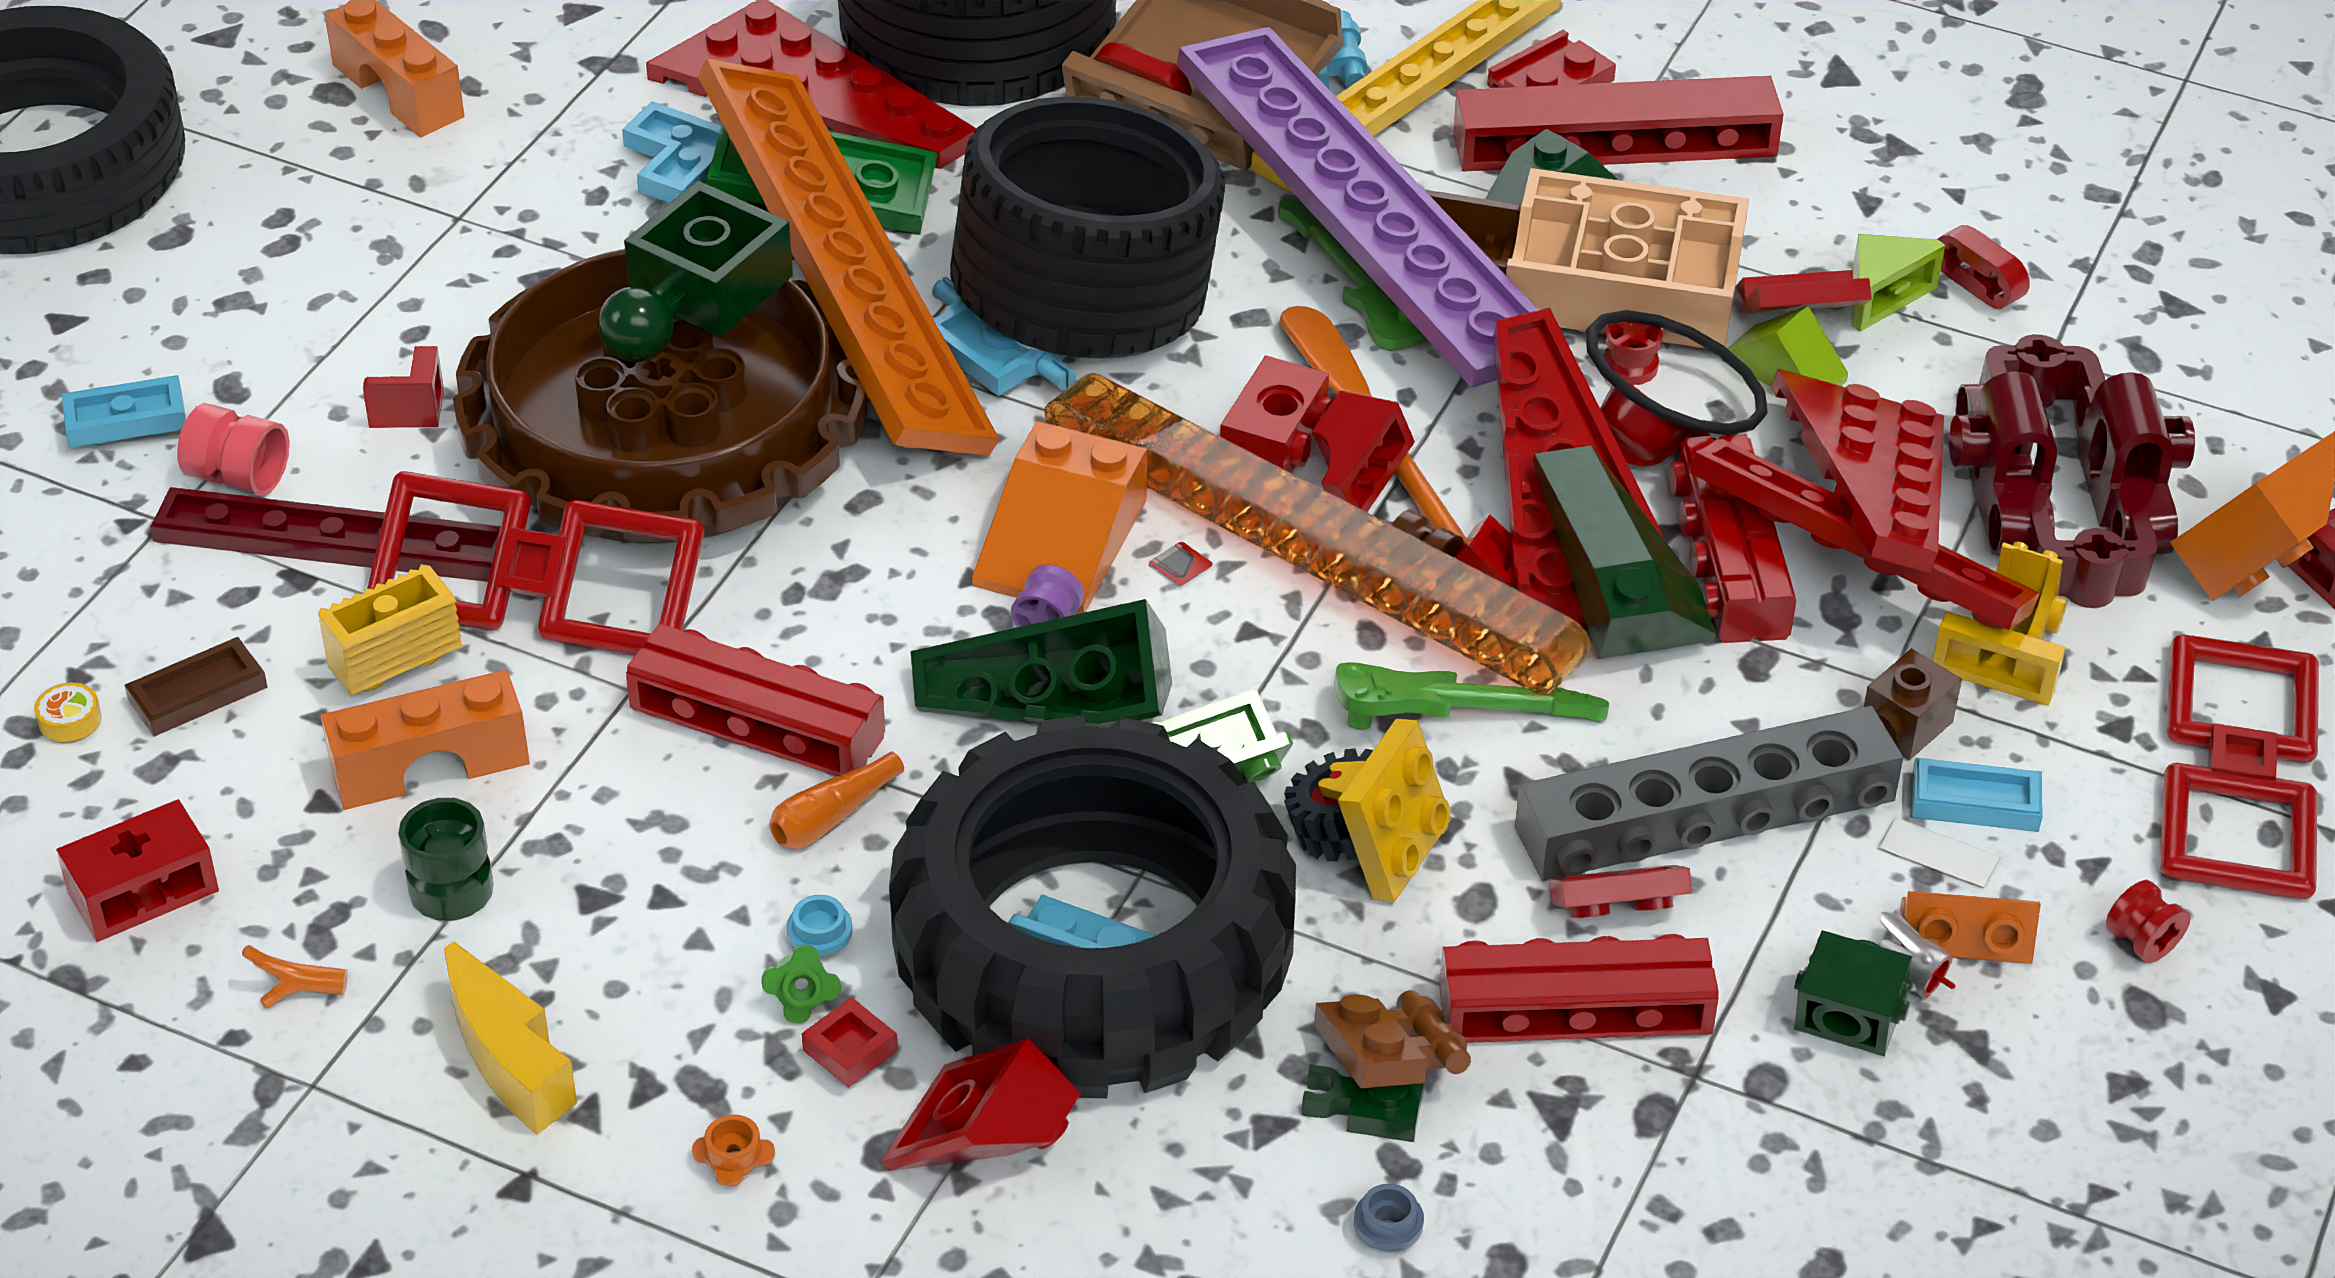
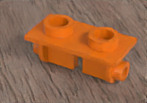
(1975, 925)

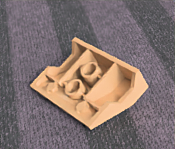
(1628, 246)

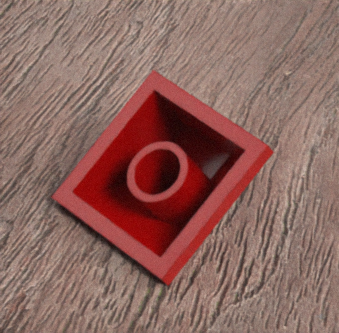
(986, 1109)

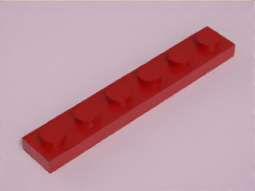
(1792, 499)

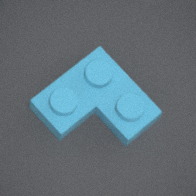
(679, 147)

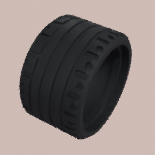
(1086, 226)

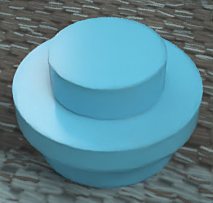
(820, 923)

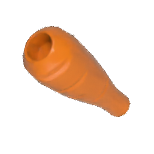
(822, 807)

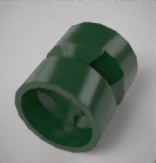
(446, 858)

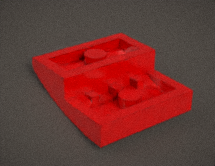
(1796, 291)

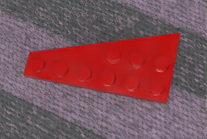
(842, 85)
(1546, 409)
(1881, 459)

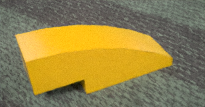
(509, 1042)

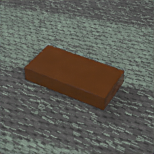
(196, 686)

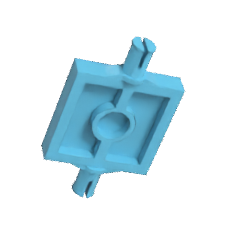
(989, 355)

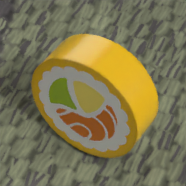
(67, 712)

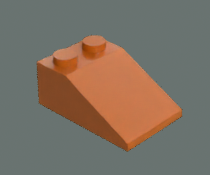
(1065, 507)
(2262, 524)

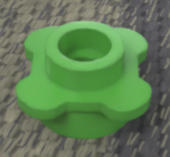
(799, 964)

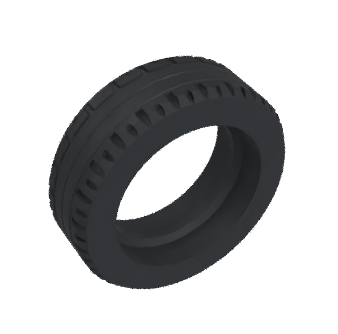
(112, 170)

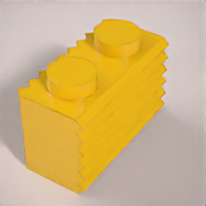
(389, 629)

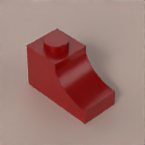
(1362, 446)

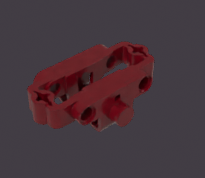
(2121, 447)

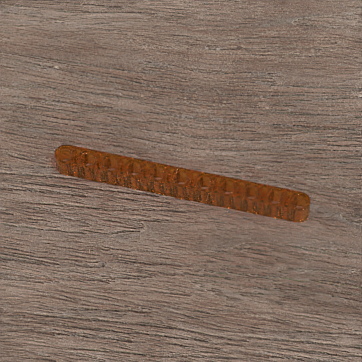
(1332, 538)

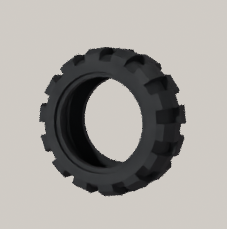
(1106, 799)

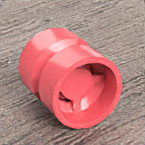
(233, 449)

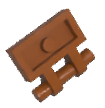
(1390, 1045)

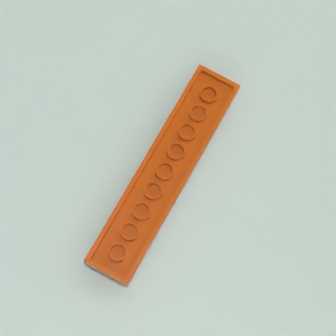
(848, 261)

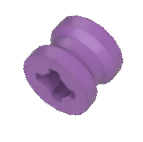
(1048, 595)

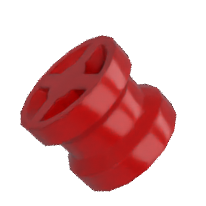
(1633, 351)
(2147, 921)

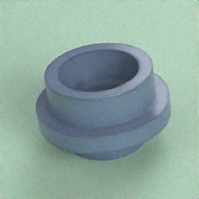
(1392, 1204)

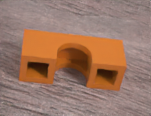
(376, 45)
(379, 739)

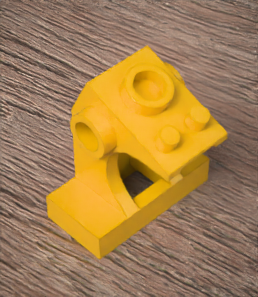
(2016, 658)

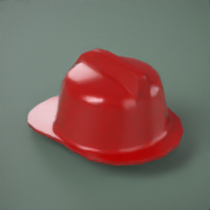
(1639, 433)

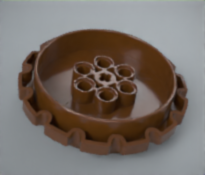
(695, 433)

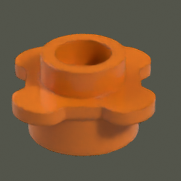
(728, 1135)

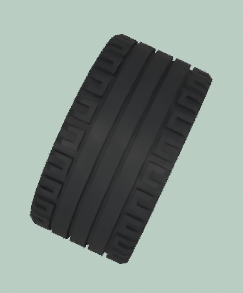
(975, 47)

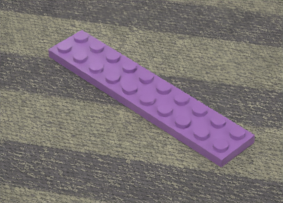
(1359, 195)

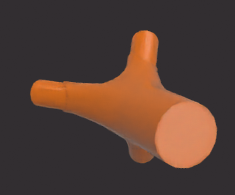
(296, 977)

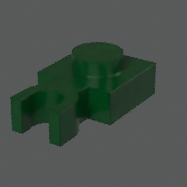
(1372, 1111)

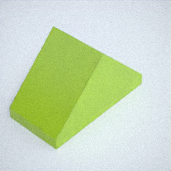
(1897, 271)
(1791, 344)

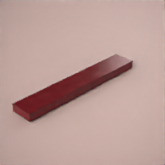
(320, 533)

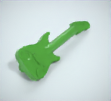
(1384, 320)
(1382, 691)

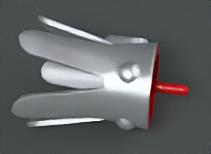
(1929, 960)

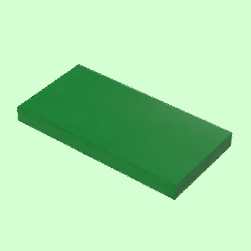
(890, 176)

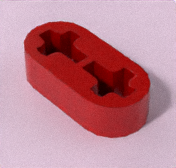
(1983, 267)

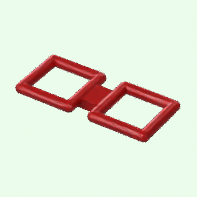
(540, 561)
(2241, 766)

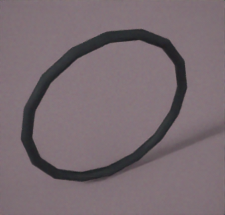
(1658, 409)

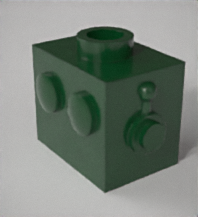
(1853, 992)

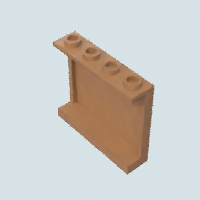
(1162, 26)

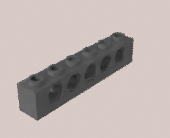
(1707, 793)

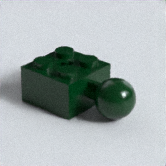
(695, 260)

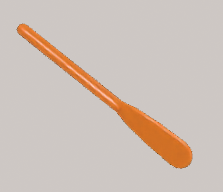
(1327, 352)

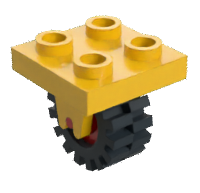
(1373, 808)

